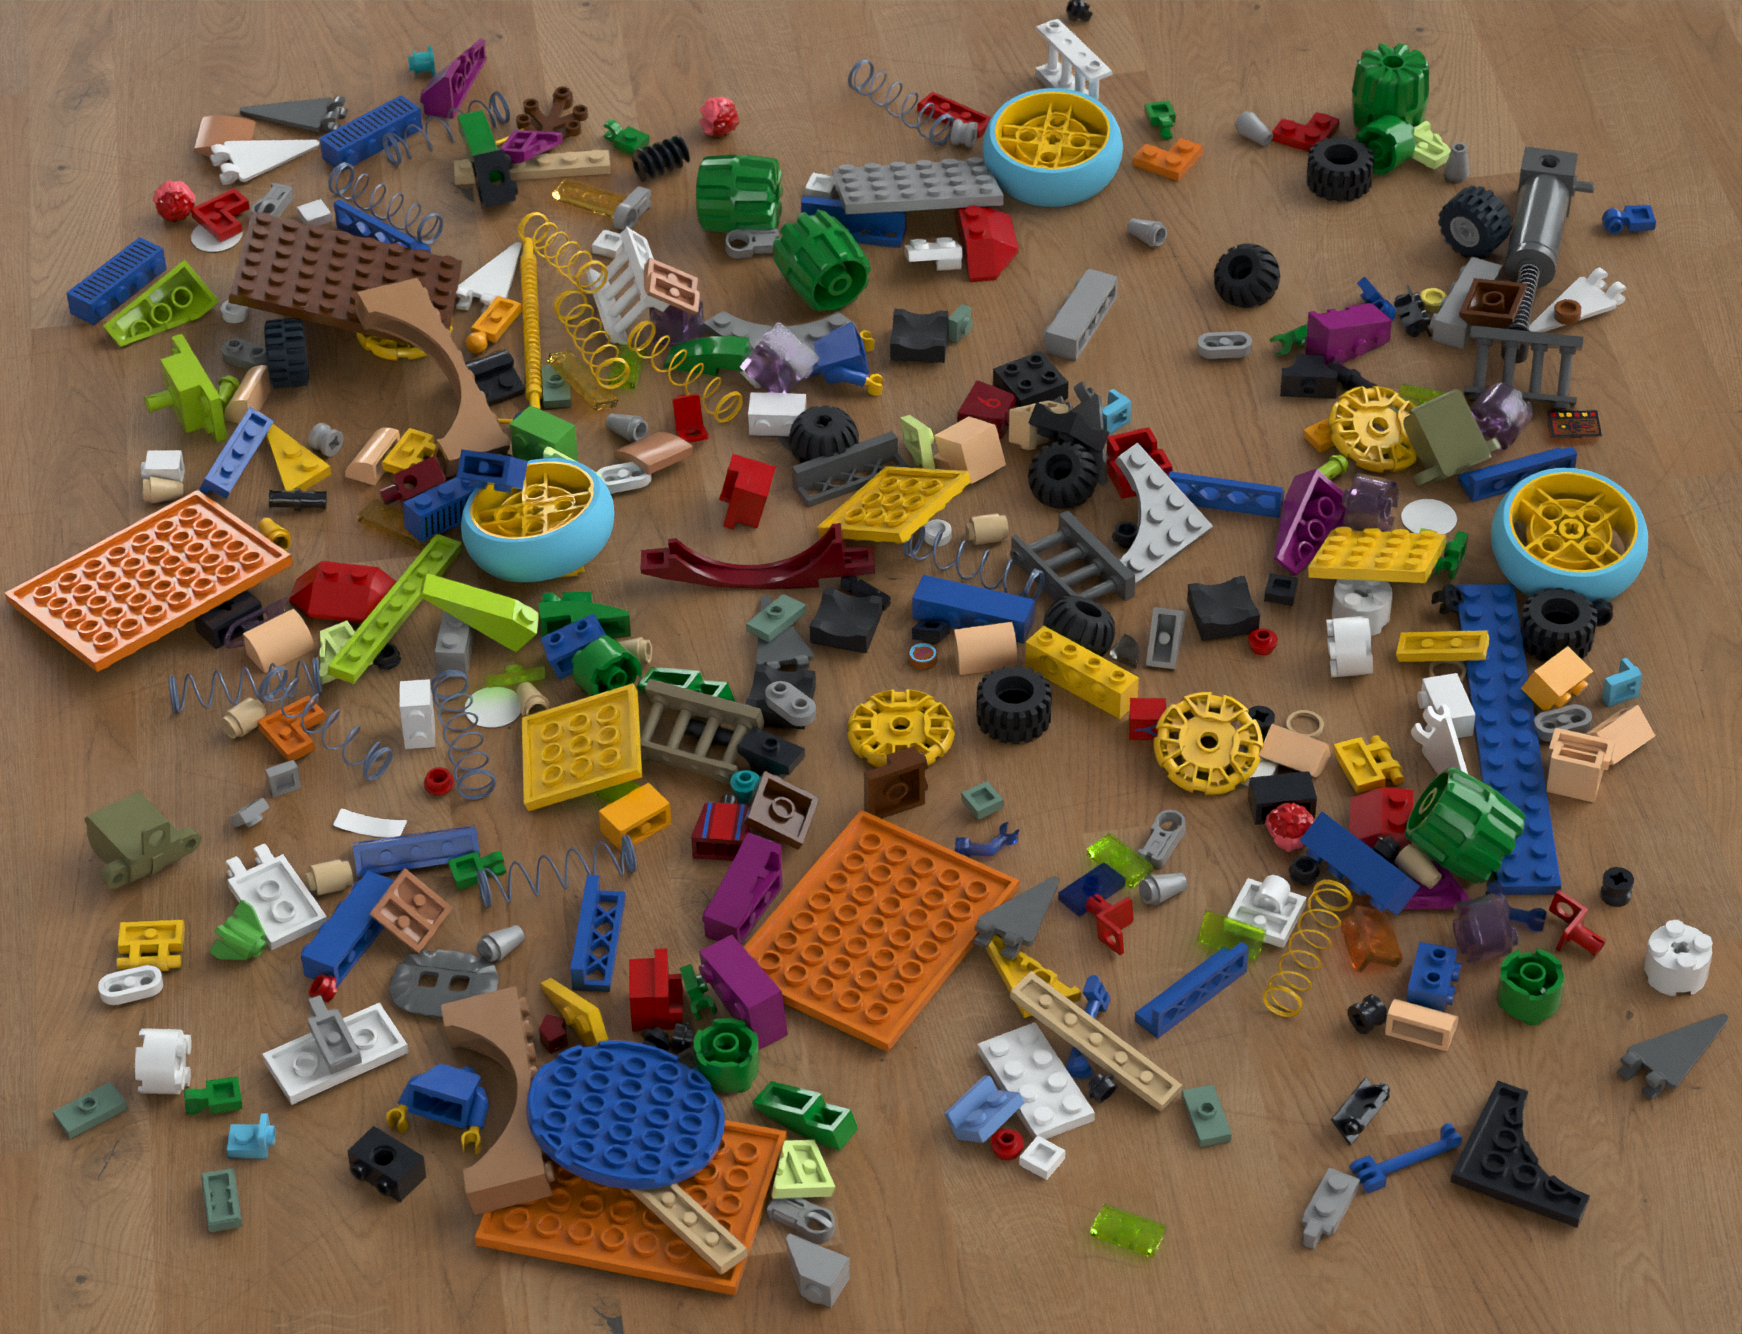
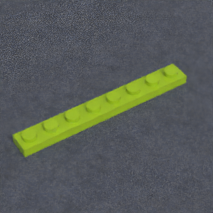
(392, 610)

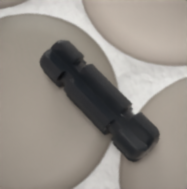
(864, 589)

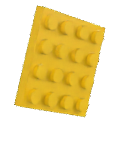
(896, 503)
(1378, 555)
(581, 747)

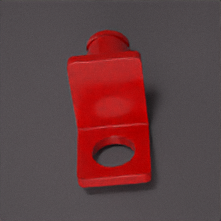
(689, 418)
(1111, 920)
(1575, 931)

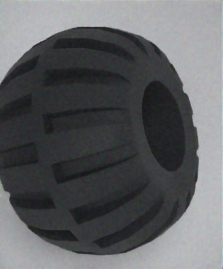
(1247, 275)
(821, 433)
(1059, 461)
(1082, 623)

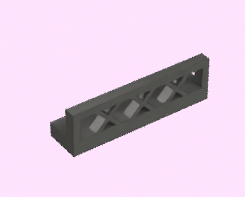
(863, 456)

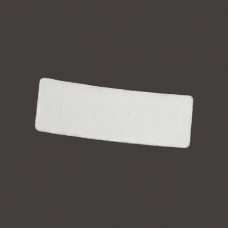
(369, 825)

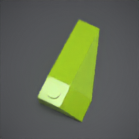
(166, 304)
(488, 612)

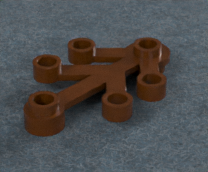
(561, 100)

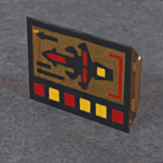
(1574, 424)

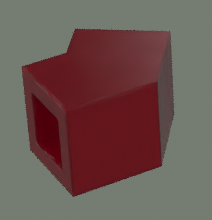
(553, 1033)

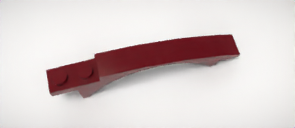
(822, 560)

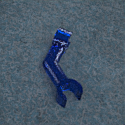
(967, 848)
(1518, 914)

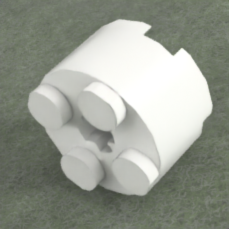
(1362, 599)
(1349, 646)
(1678, 958)
(163, 1061)

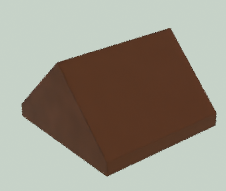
(1492, 303)

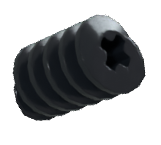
(660, 156)

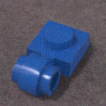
(1635, 217)
(1372, 295)

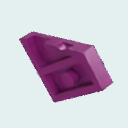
(527, 144)
(1441, 896)

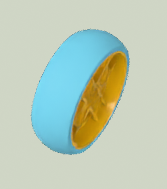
(1052, 147)
(543, 529)
(1569, 534)

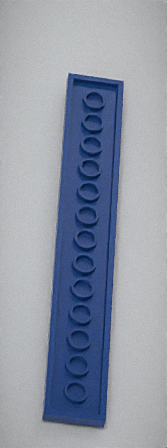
(1507, 737)

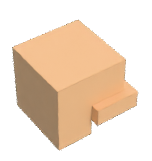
(970, 447)
(1577, 764)

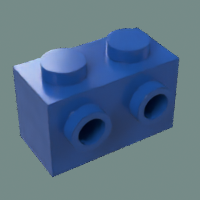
(491, 469)
(565, 642)
(1432, 977)

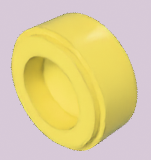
(1432, 299)

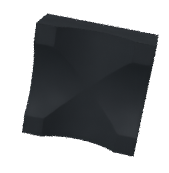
(919, 336)
(1031, 380)
(1067, 427)
(1223, 609)
(845, 621)
(764, 676)

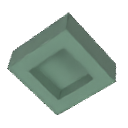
(959, 323)
(982, 800)

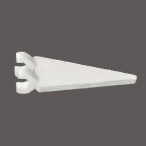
(256, 157)
(490, 280)
(1589, 295)
(1439, 740)

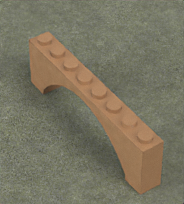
(408, 314)
(515, 1165)

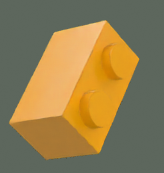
(1557, 680)
(635, 814)

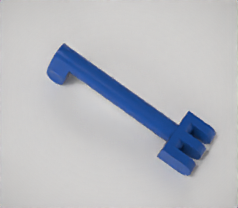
(1098, 1001)
(1373, 1174)

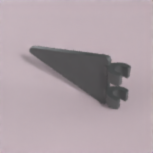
(304, 114)
(1092, 412)
(784, 649)
(1017, 919)
(1670, 1055)

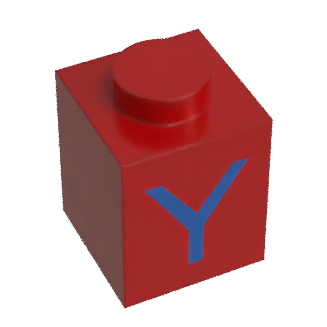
(1144, 717)

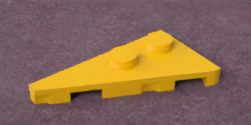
(294, 462)
(1015, 970)
(577, 1012)

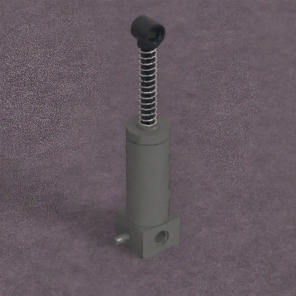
(1538, 225)

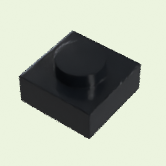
(1281, 589)
(931, 631)

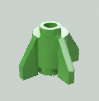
(241, 936)

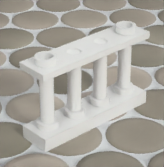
(1073, 54)
(637, 252)

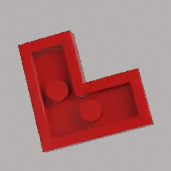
(1305, 136)
(219, 212)

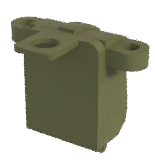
(1446, 437)
(136, 840)

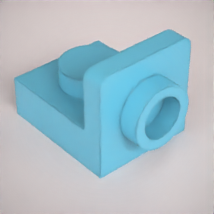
(1117, 412)
(1623, 685)
(251, 1140)

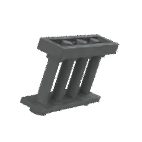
(1539, 345)
(1083, 546)

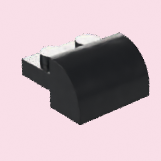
(496, 376)

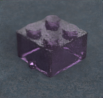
(780, 360)

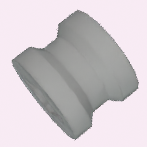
(964, 133)
(325, 439)

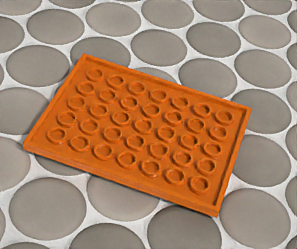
(148, 580)
(876, 928)
(620, 1234)

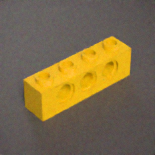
(1081, 671)

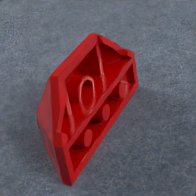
(986, 241)
(340, 591)
(1381, 814)

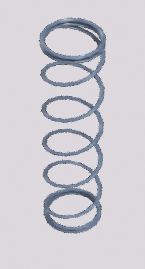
(856, 67)
(492, 100)
(337, 192)
(1025, 592)
(174, 691)
(371, 756)
(476, 770)
(627, 853)

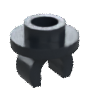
(1078, 10)
(1451, 599)
(656, 1037)

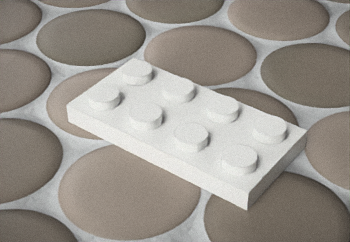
(1028, 1065)
(303, 1071)

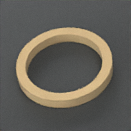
(1457, 663)
(1306, 713)

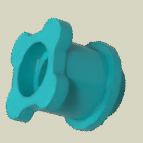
(422, 62)
(743, 785)

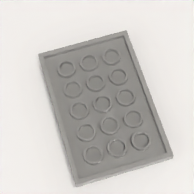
(916, 186)

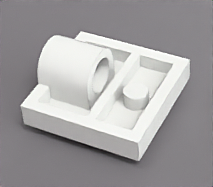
(945, 252)
(1269, 907)

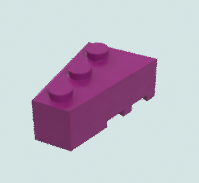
(1346, 332)
(745, 890)
(744, 989)

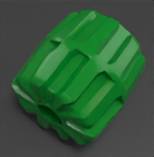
(1390, 84)
(739, 193)
(821, 261)
(1464, 825)

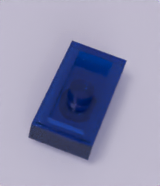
(1100, 880)

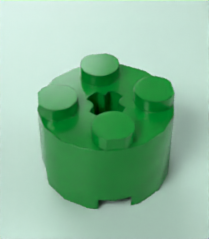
(1389, 141)
(604, 666)
(1530, 986)
(727, 1055)

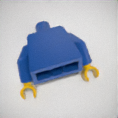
(845, 358)
(445, 1096)

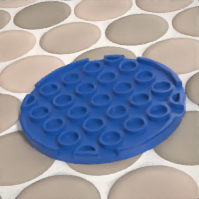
(625, 1115)

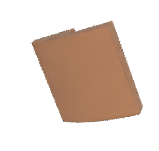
(222, 128)
(671, 286)
(655, 451)
(410, 911)

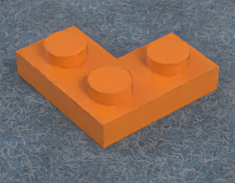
(1169, 163)
(287, 733)

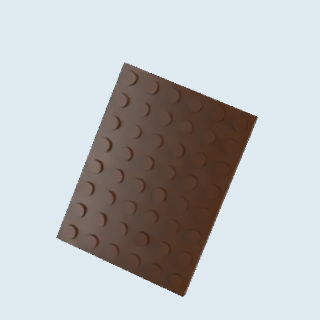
(318, 272)

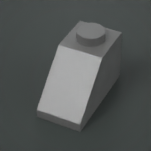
(1165, 637)
(817, 1270)

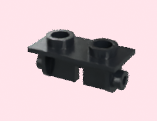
(1412, 317)
(1360, 1109)

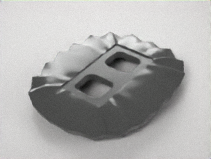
(445, 965)

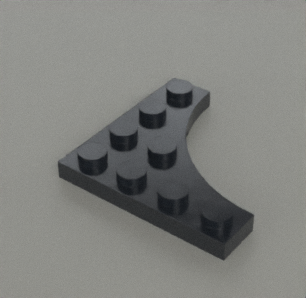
(1505, 1167)

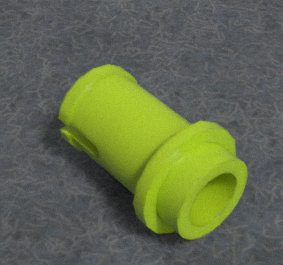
(227, 388)
(1335, 466)

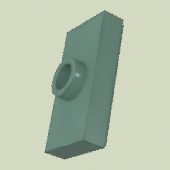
(555, 389)
(776, 618)
(90, 1110)
(1206, 1115)
(221, 1200)

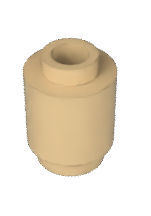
(987, 529)
(242, 718)
(329, 877)

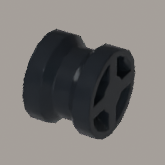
(1265, 718)
(1617, 886)
(1367, 1014)

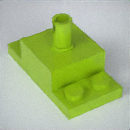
(189, 392)

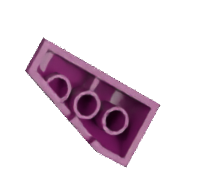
(453, 82)
(1307, 517)

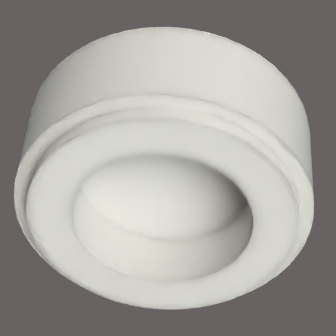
(234, 313)
(932, 529)

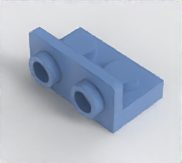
(982, 1110)

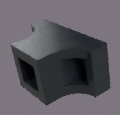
(1309, 378)
(770, 753)

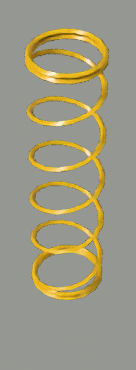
(603, 269)
(640, 326)
(607, 362)
(1278, 987)

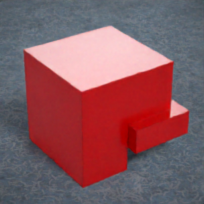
(1122, 442)
(746, 490)
(654, 993)

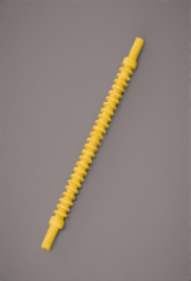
(531, 324)

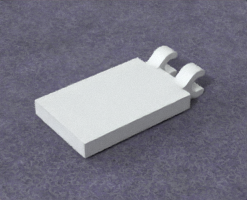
(277, 896)

